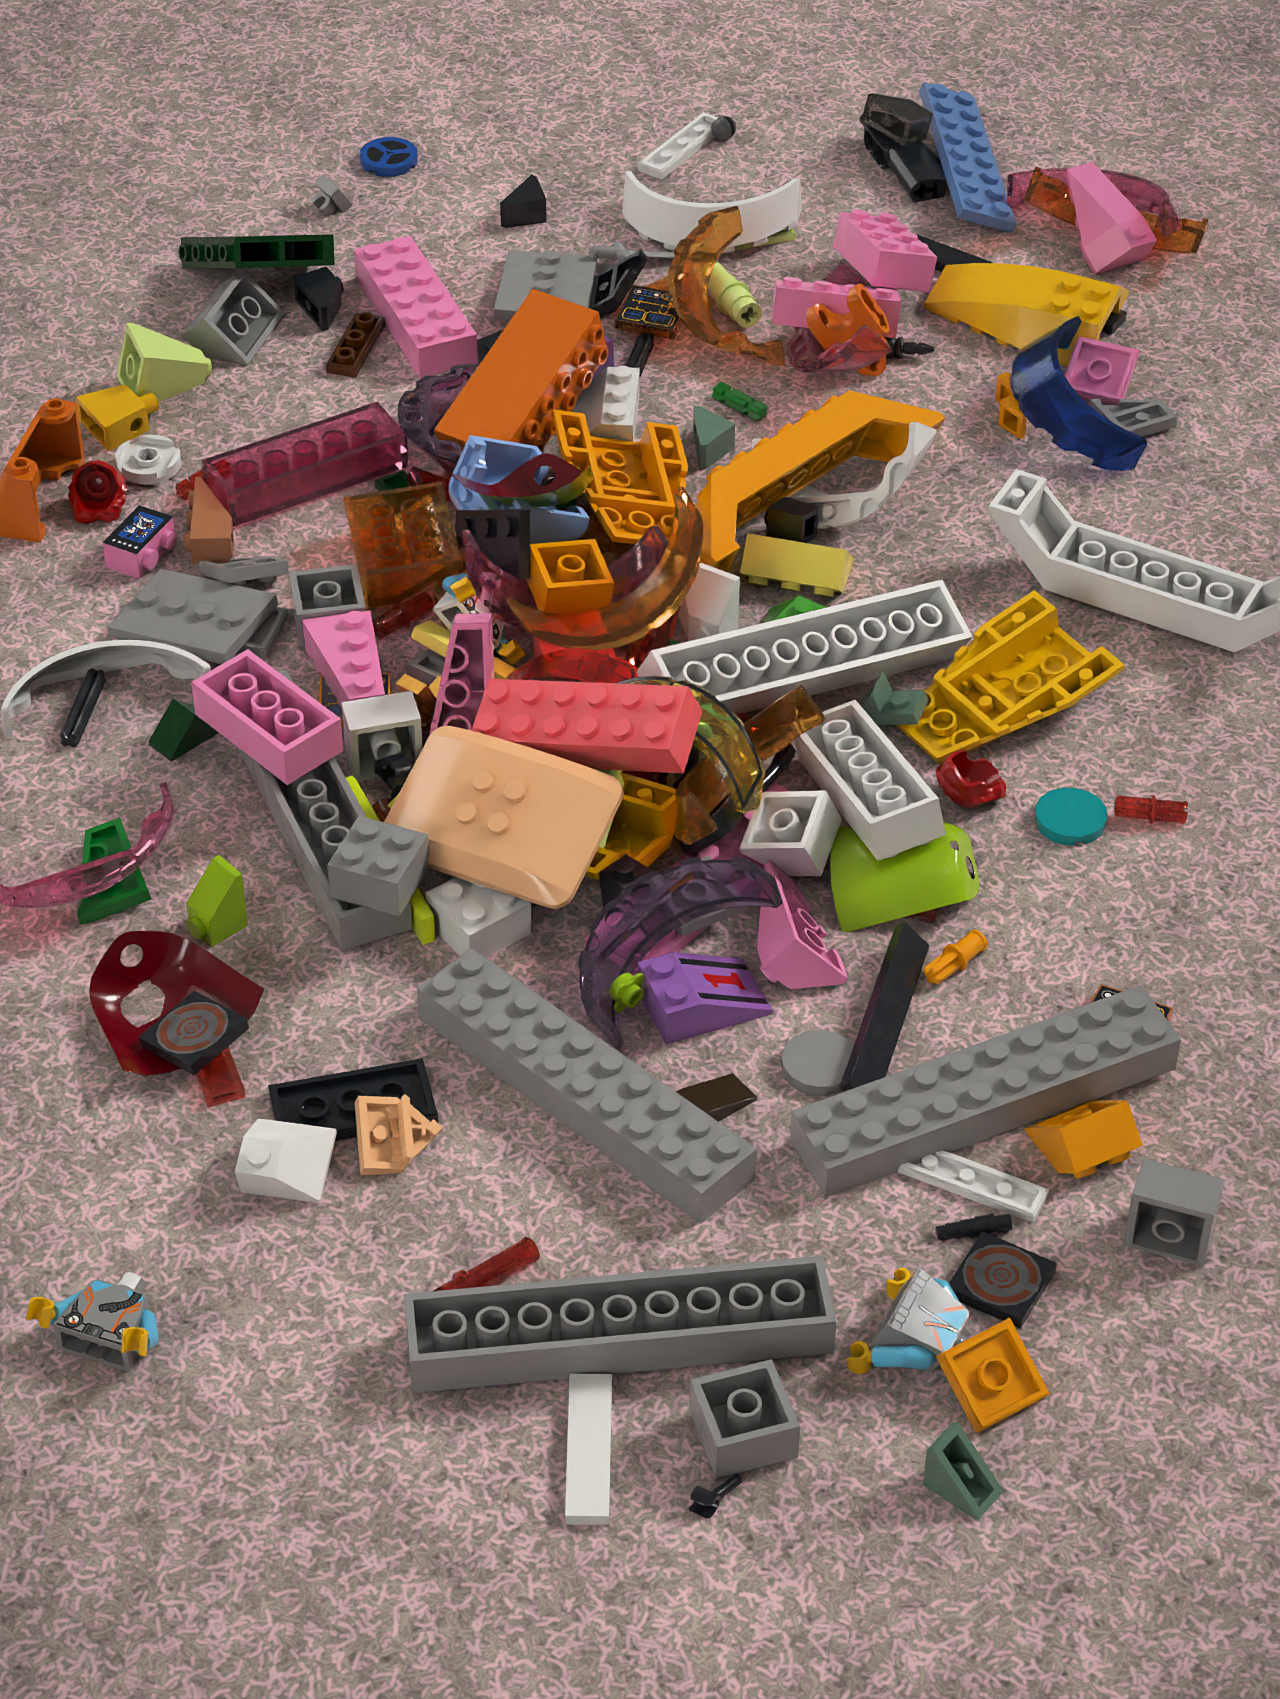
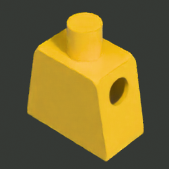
(116, 414)

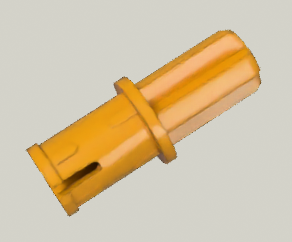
(955, 957)

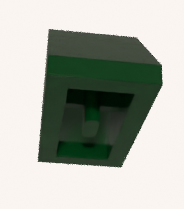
(180, 731)

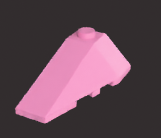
(1108, 224)
(792, 942)

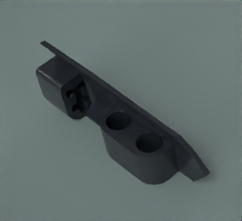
(914, 165)

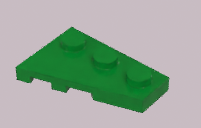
(99, 843)

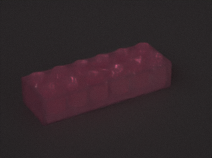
(306, 463)

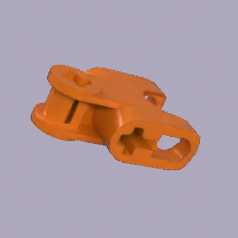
(834, 328)

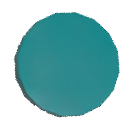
(1070, 816)

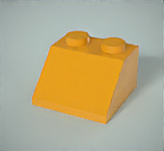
(1087, 1136)

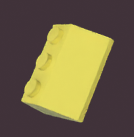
(795, 565)

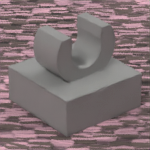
(330, 197)

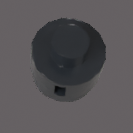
(394, 771)

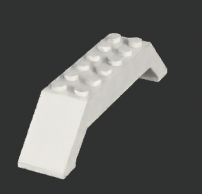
(1132, 575)

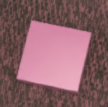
(1101, 370)

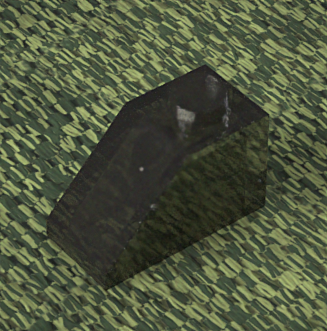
(897, 118)

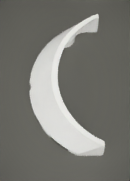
(673, 219)
(849, 508)
(100, 655)

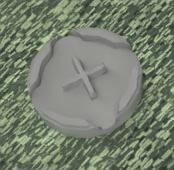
(816, 1061)

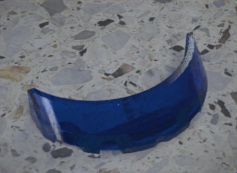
(1055, 406)

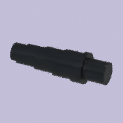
(974, 1226)

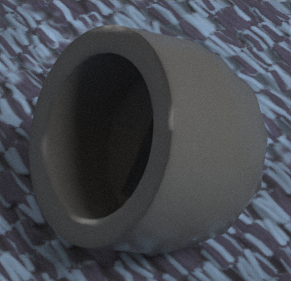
(723, 128)

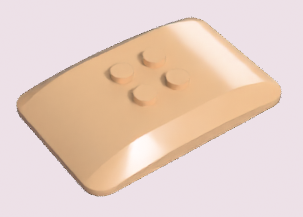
(507, 814)

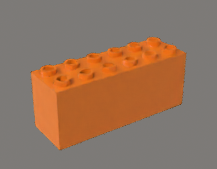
(529, 371)

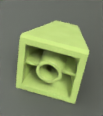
(159, 364)

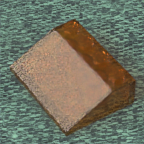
(401, 541)

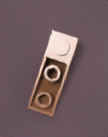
(209, 526)

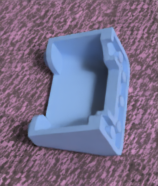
(493, 460)

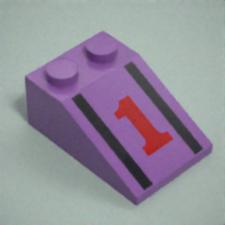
(699, 994)

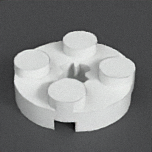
(134, 463)

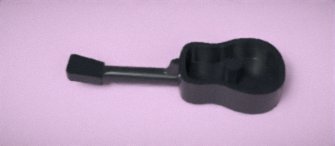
(725, 814)

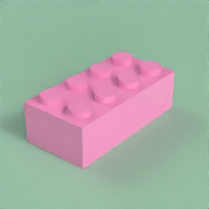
(884, 251)
(267, 716)

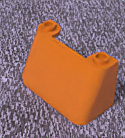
(45, 451)

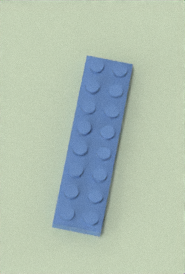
(967, 157)

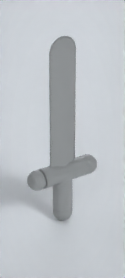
(618, 251)

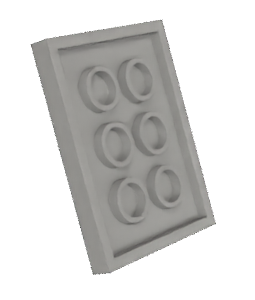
(549, 272)
(194, 615)

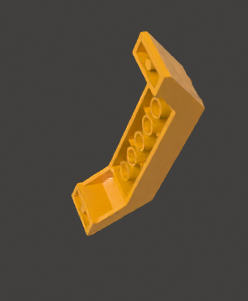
(797, 457)

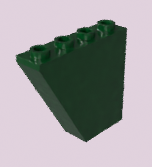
(257, 251)

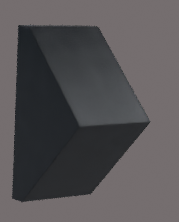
(524, 205)

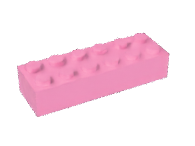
(415, 306)

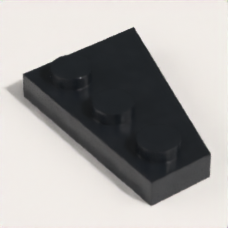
(500, 536)

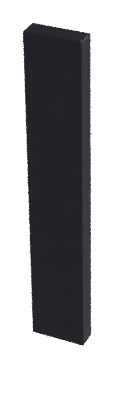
(886, 1008)

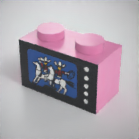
(139, 542)

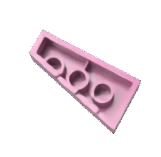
(794, 297)
(345, 654)
(465, 671)

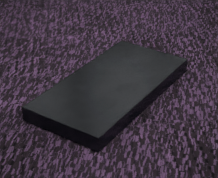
(331, 1098)

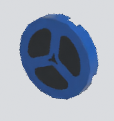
(388, 156)

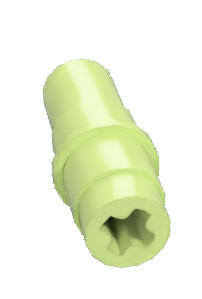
(733, 297)

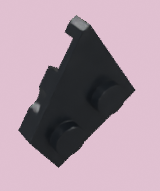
(615, 282)

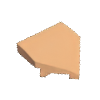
(390, 1133)

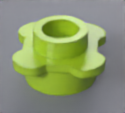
(627, 991)

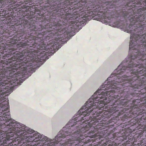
(870, 782)

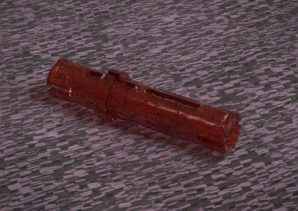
(496, 1267)

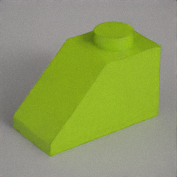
(217, 903)

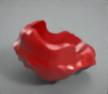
(96, 500)
(969, 781)

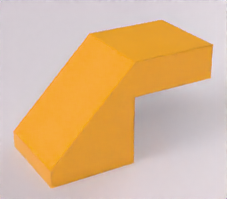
(1010, 415)

